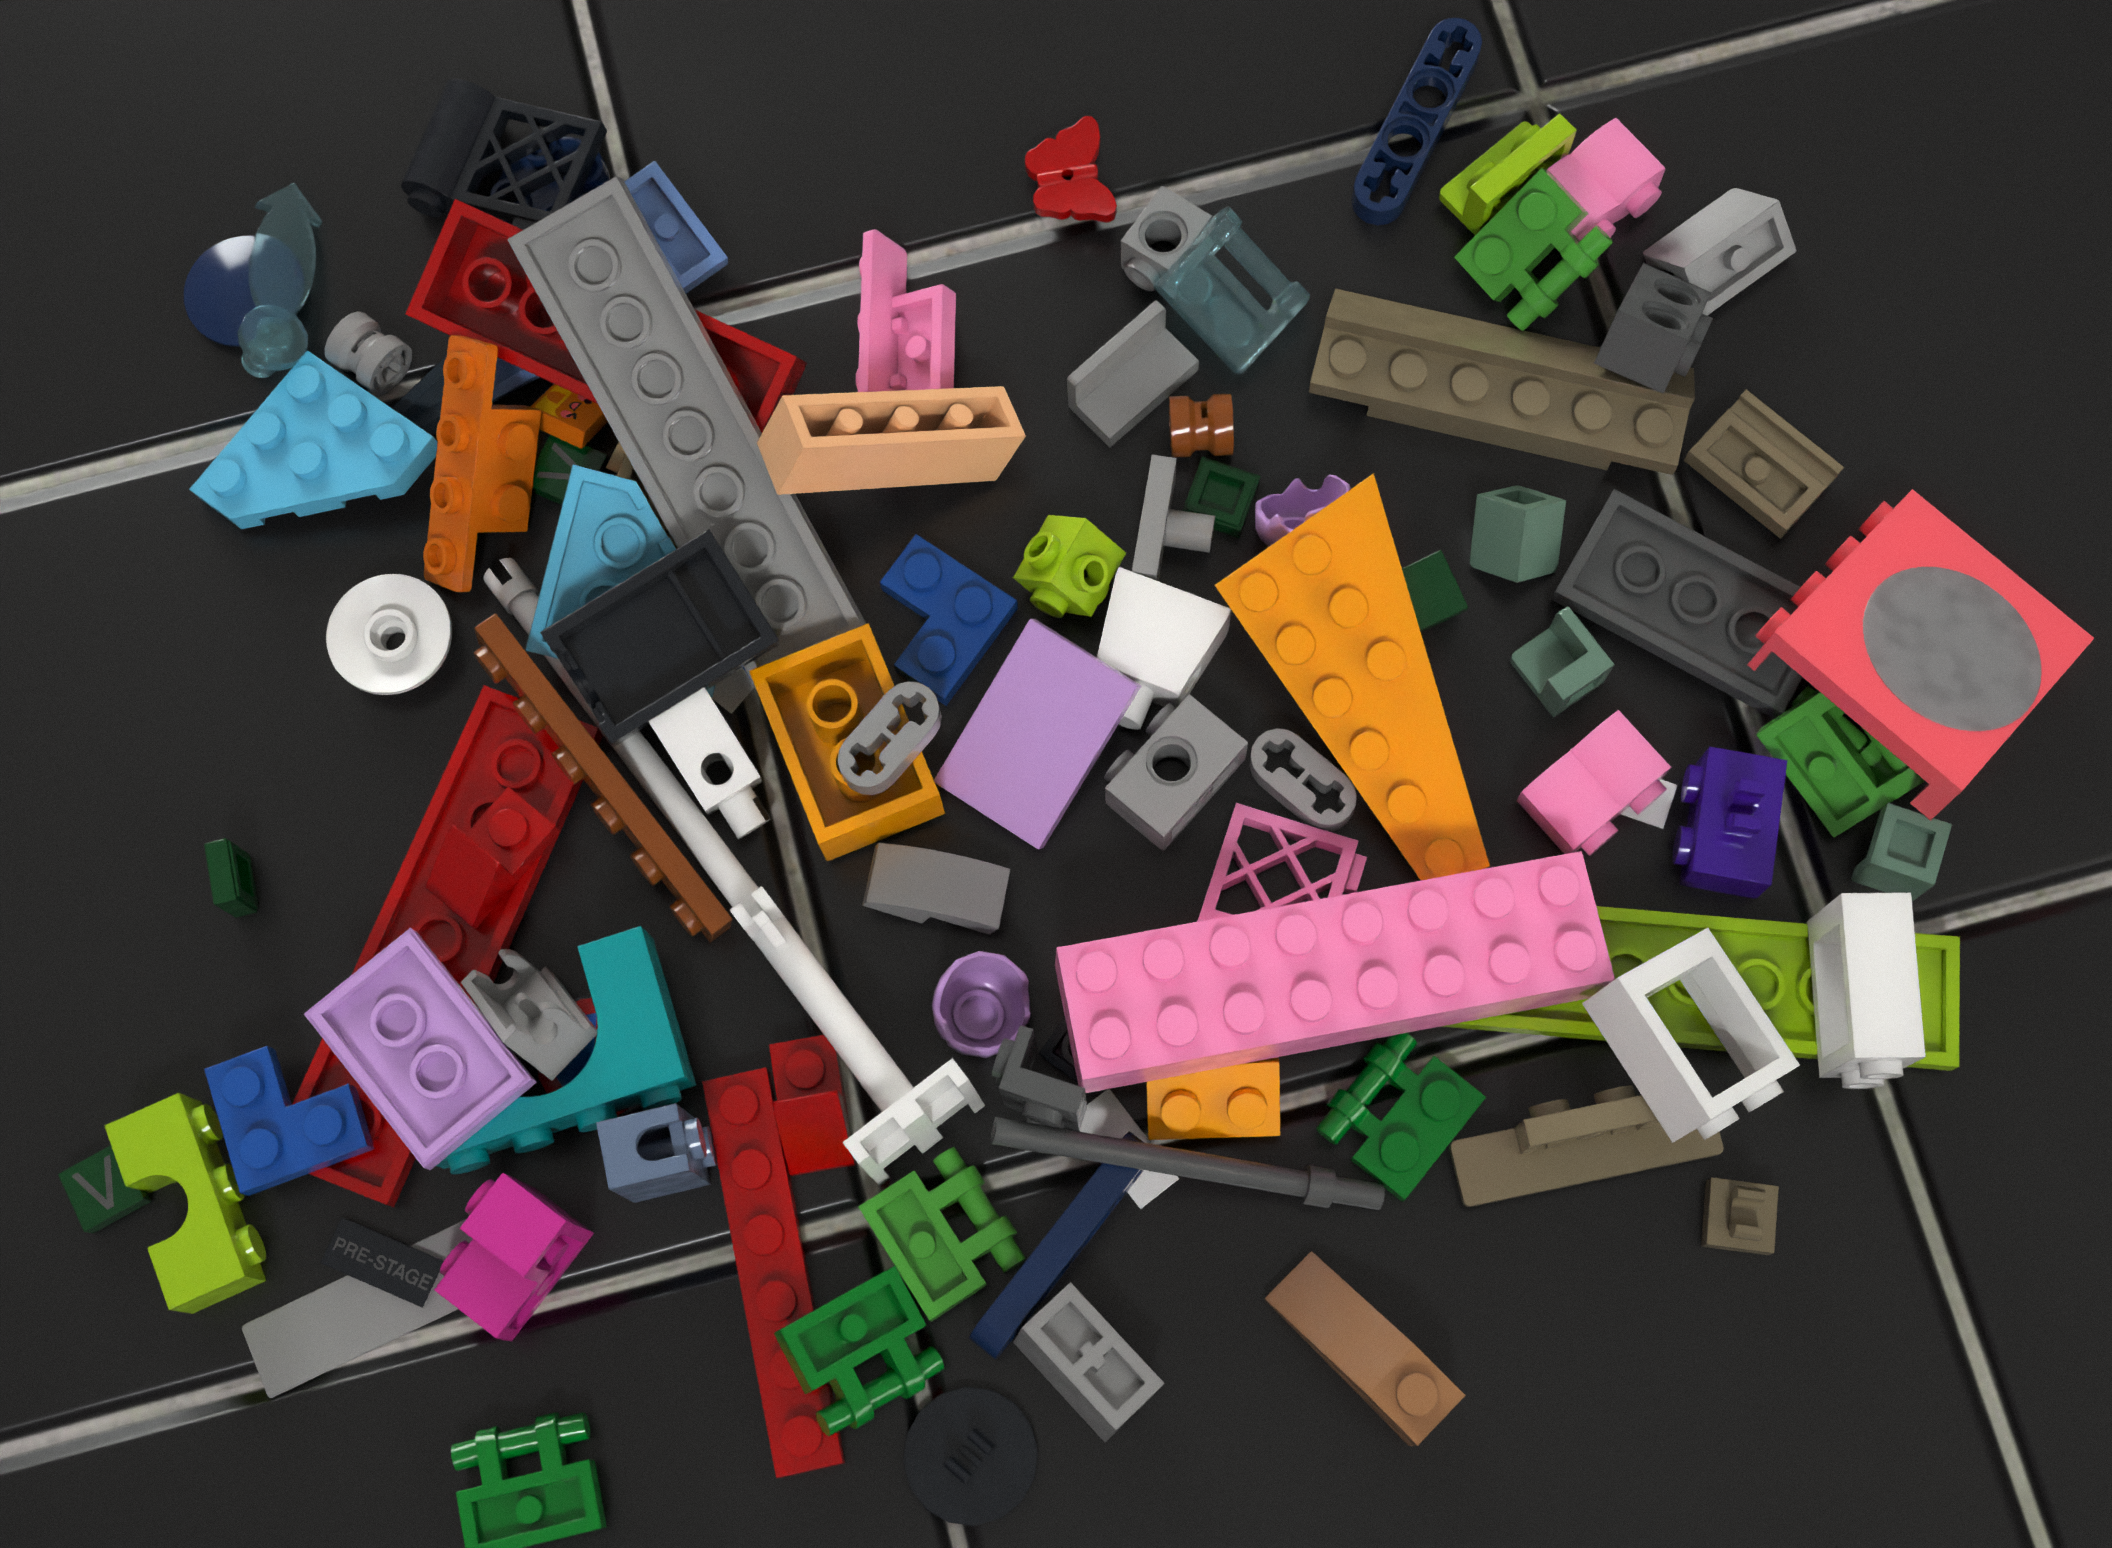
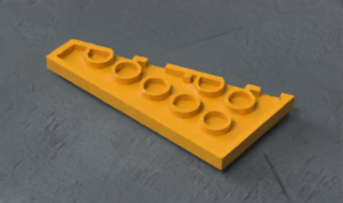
(1350, 651)

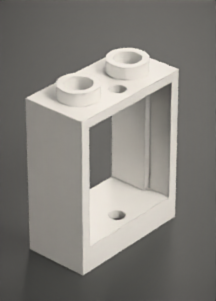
(1866, 988)
(1656, 1060)

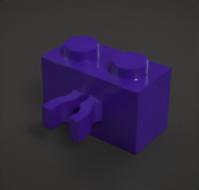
(1730, 822)

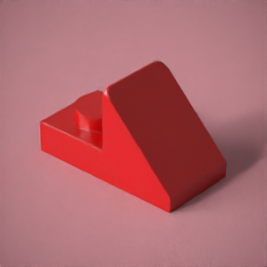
(489, 859)
(810, 1105)

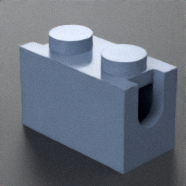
(656, 1153)

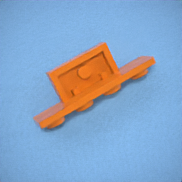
(480, 464)

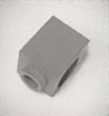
(1163, 219)

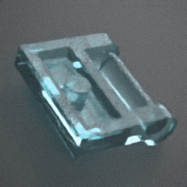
(1219, 304)

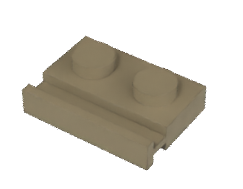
(1763, 464)

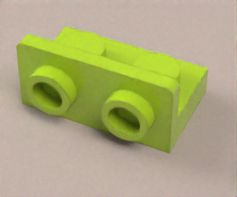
(1504, 169)

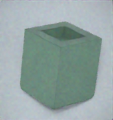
(1517, 533)
(1562, 663)
(1903, 852)

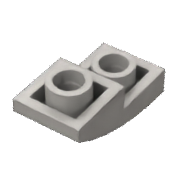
(937, 885)

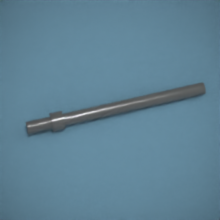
(1312, 1185)

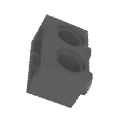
(1656, 329)

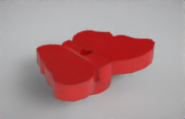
(1070, 156)

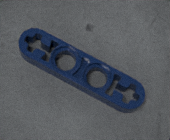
(1413, 119)
(1053, 1256)

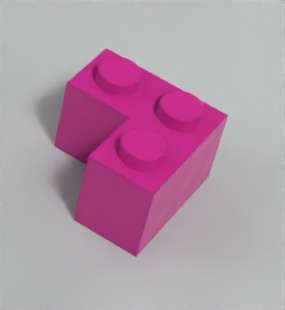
(514, 1256)

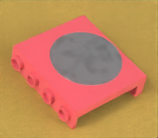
(1925, 644)

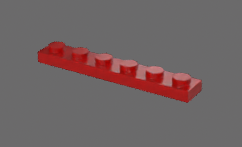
(768, 1263)

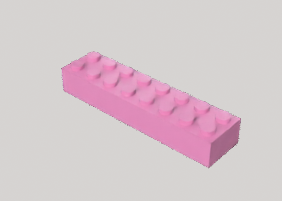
(1331, 971)

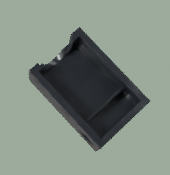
(661, 637)

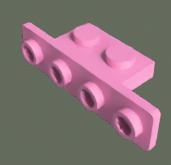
(903, 335)

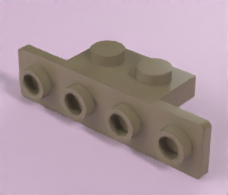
(1571, 1148)

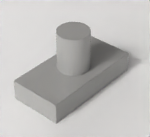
(1165, 526)

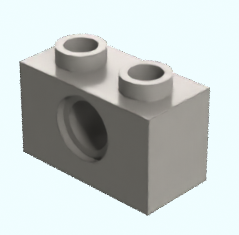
(1165, 807)

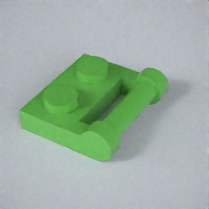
(1829, 767)

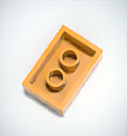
(813, 707)

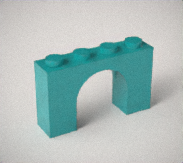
(633, 1062)

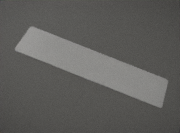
(340, 1323)

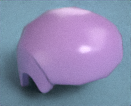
(1283, 512)
(981, 1003)

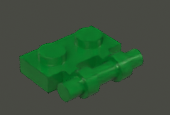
(1416, 1127)
(850, 1331)
(534, 1506)

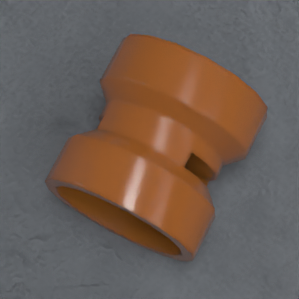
(1201, 425)

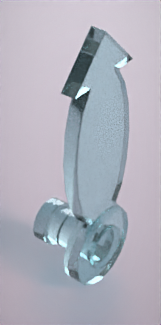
(279, 282)

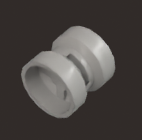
(362, 348)

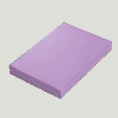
(1037, 733)
(420, 1049)

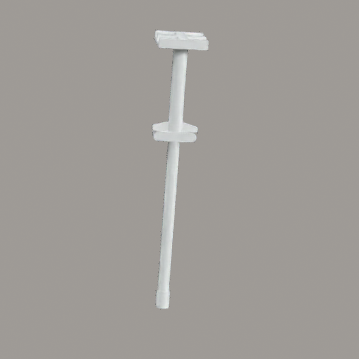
(907, 1112)

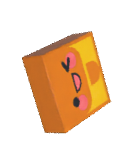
(569, 416)

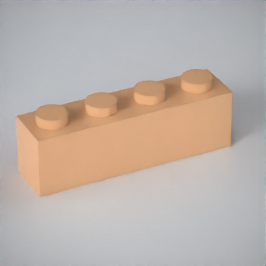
(889, 439)

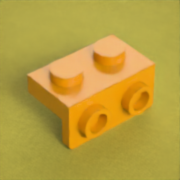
(1216, 1103)

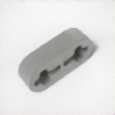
(901, 748)
(1312, 769)

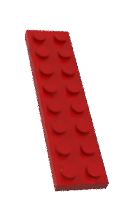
(490, 756)

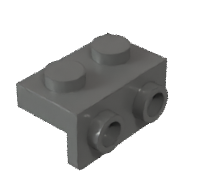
(1037, 1096)

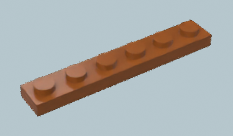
(583, 759)

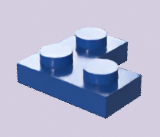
(960, 612)
(269, 1135)

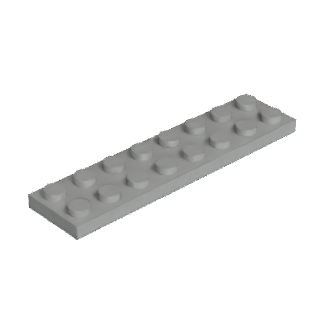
(679, 410)

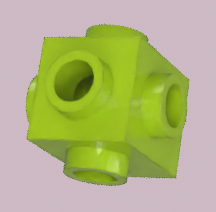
(1068, 566)

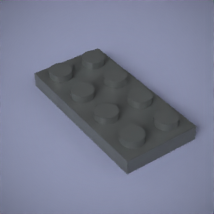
(1681, 600)

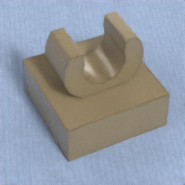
(1740, 1216)

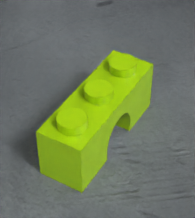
(214, 1248)

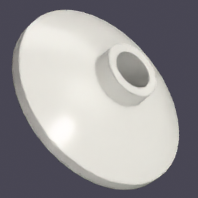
(375, 612)

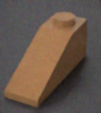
(1365, 1349)

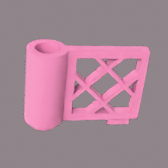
(1345, 878)

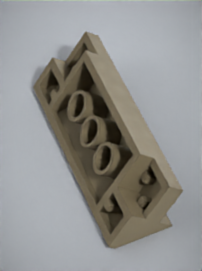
(1496, 385)

